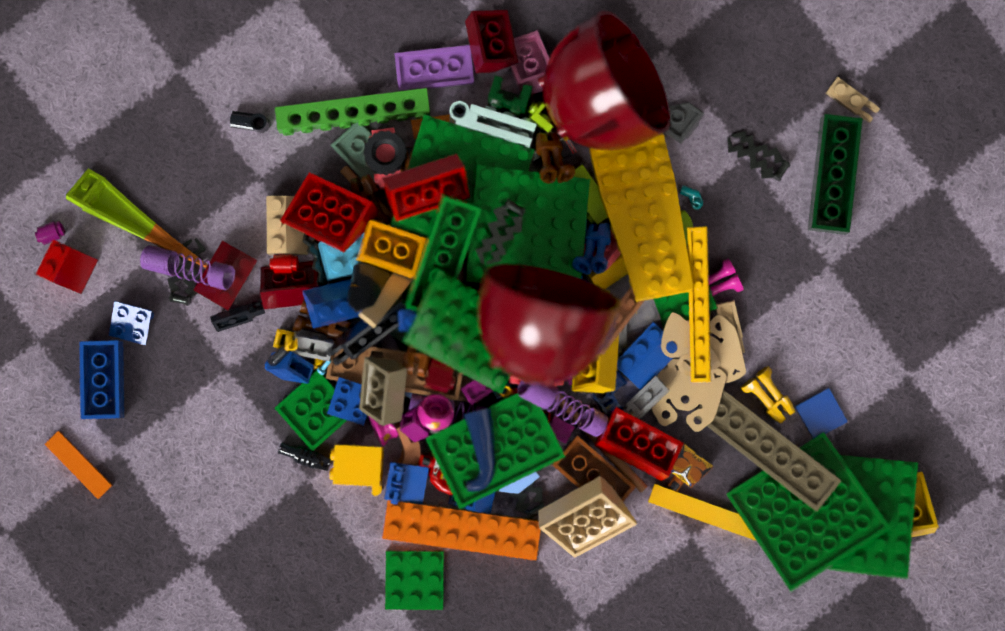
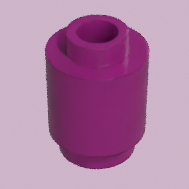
(50, 231)

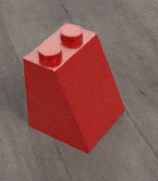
(66, 266)

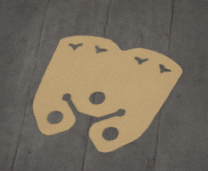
(728, 351)
(703, 393)

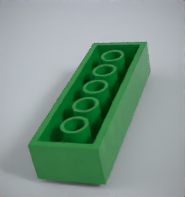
(444, 245)

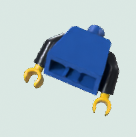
(289, 365)

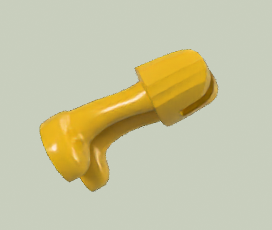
(753, 386)

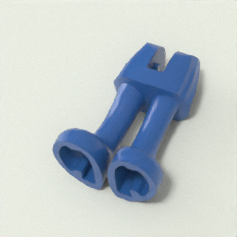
(594, 238)

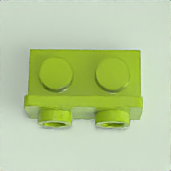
(539, 118)

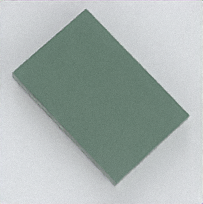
(351, 149)

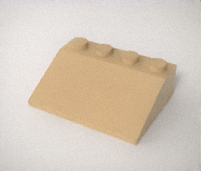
(586, 517)

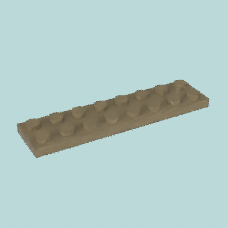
(772, 452)

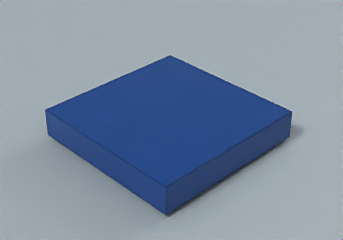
(821, 413)

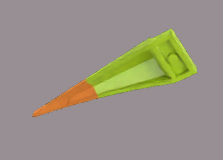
(105, 202)

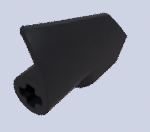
(365, 286)

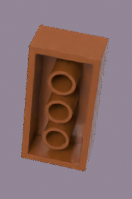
(585, 464)

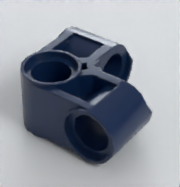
(608, 401)

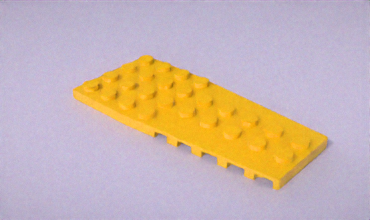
(645, 217)

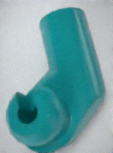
(694, 197)

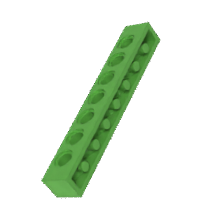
(362, 103)

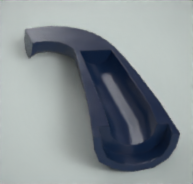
(482, 436)

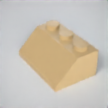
(281, 237)

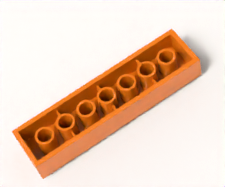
(462, 530)

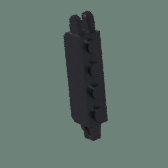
(363, 335)

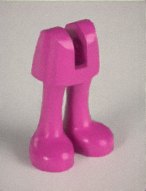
(732, 283)

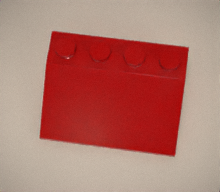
(329, 213)

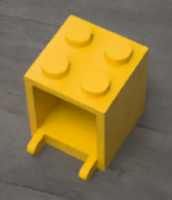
(358, 466)

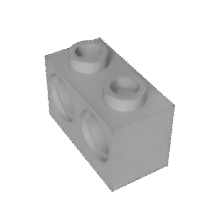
(312, 345)

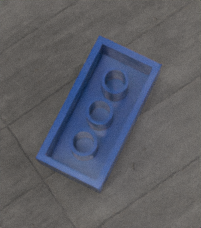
(101, 379)

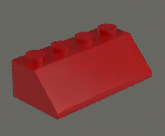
(421, 187)
(639, 444)

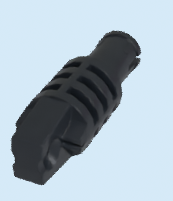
(306, 457)

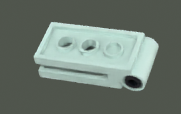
(500, 125)

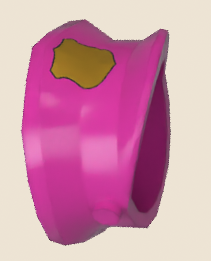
(435, 412)
(383, 433)

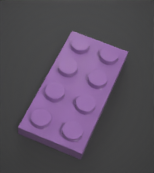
(434, 68)

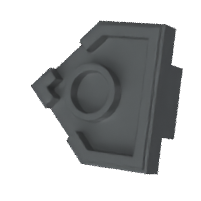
(683, 121)

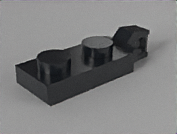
(237, 316)

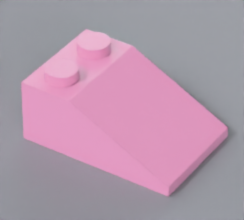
(532, 61)

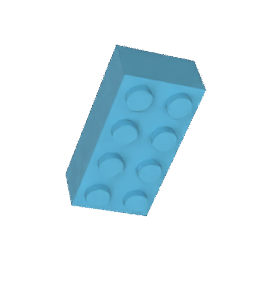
(339, 264)

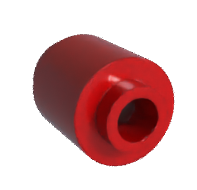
(284, 263)

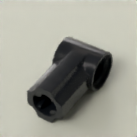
(248, 121)

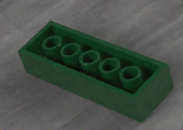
(835, 174)

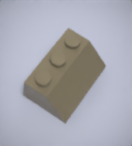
(383, 390)

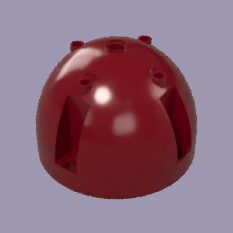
(604, 87)
(543, 322)

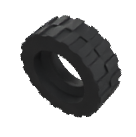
(385, 138)

